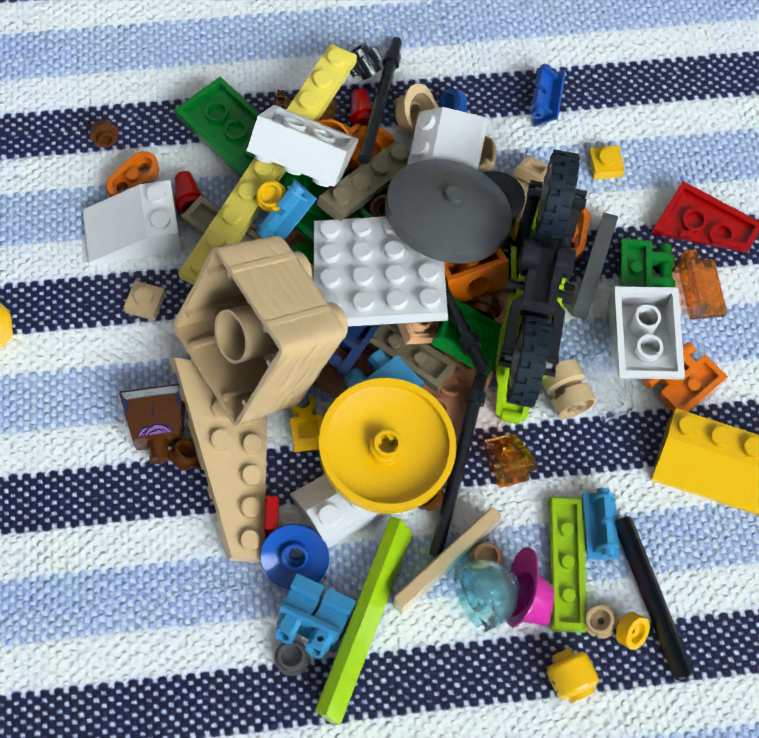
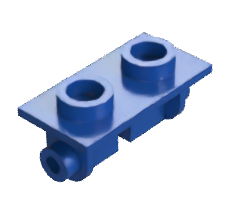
(548, 96)

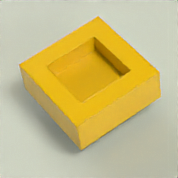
(606, 162)

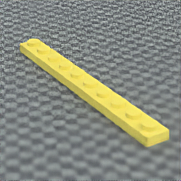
(241, 205)

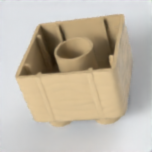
(258, 327)

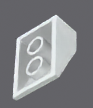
(133, 224)
(646, 332)

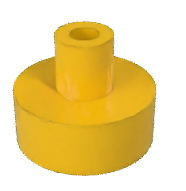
(632, 630)

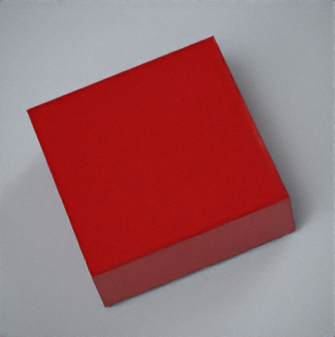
(271, 514)

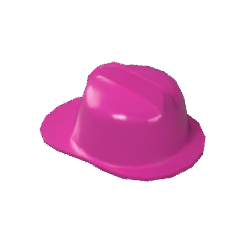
(534, 591)

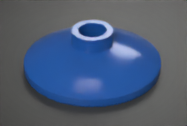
(282, 566)

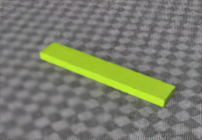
(364, 622)

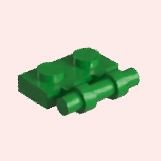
(637, 261)

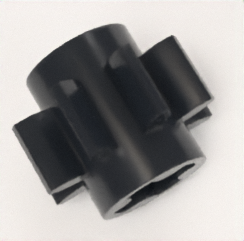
(367, 61)

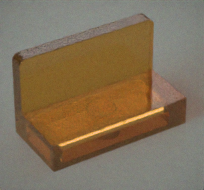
(701, 286)

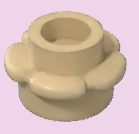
(610, 618)

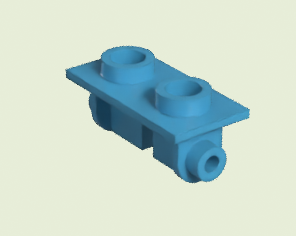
(293, 208)
(600, 525)

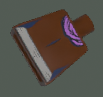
(154, 419)

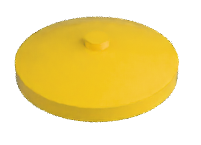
(387, 445)

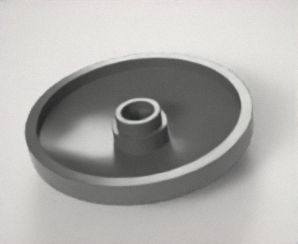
(448, 211)

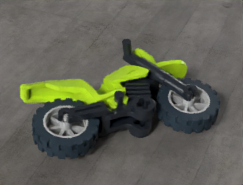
(538, 287)

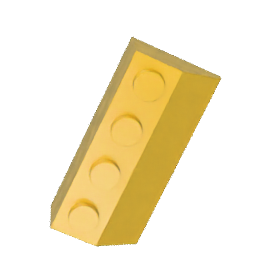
(710, 460)

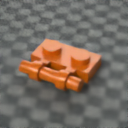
(700, 381)

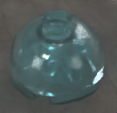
(487, 593)

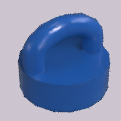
(453, 99)

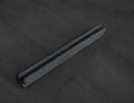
(654, 599)

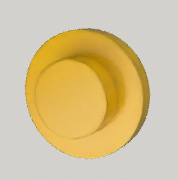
(269, 195)

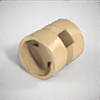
(569, 392)

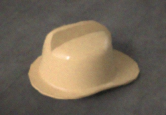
(407, 107)

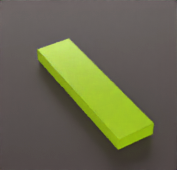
(567, 564)

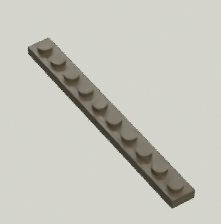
(422, 359)

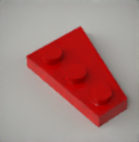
(706, 220)

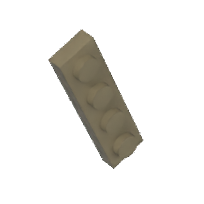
(364, 183)

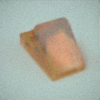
(509, 459)

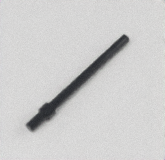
(390, 62)
(468, 340)
(475, 399)

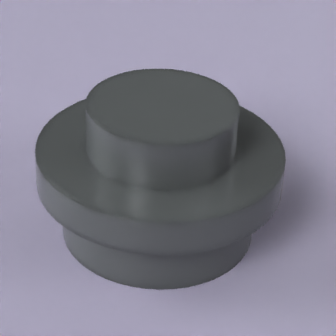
(291, 658)

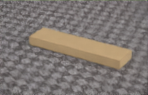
(446, 560)

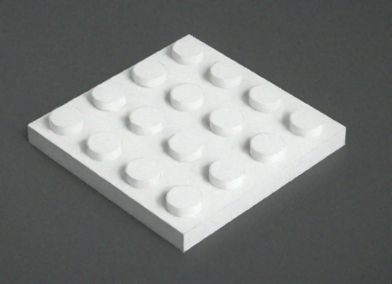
(376, 274)

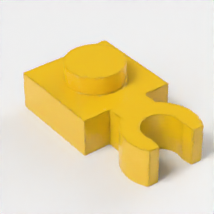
(305, 427)

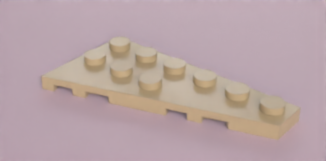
(232, 464)

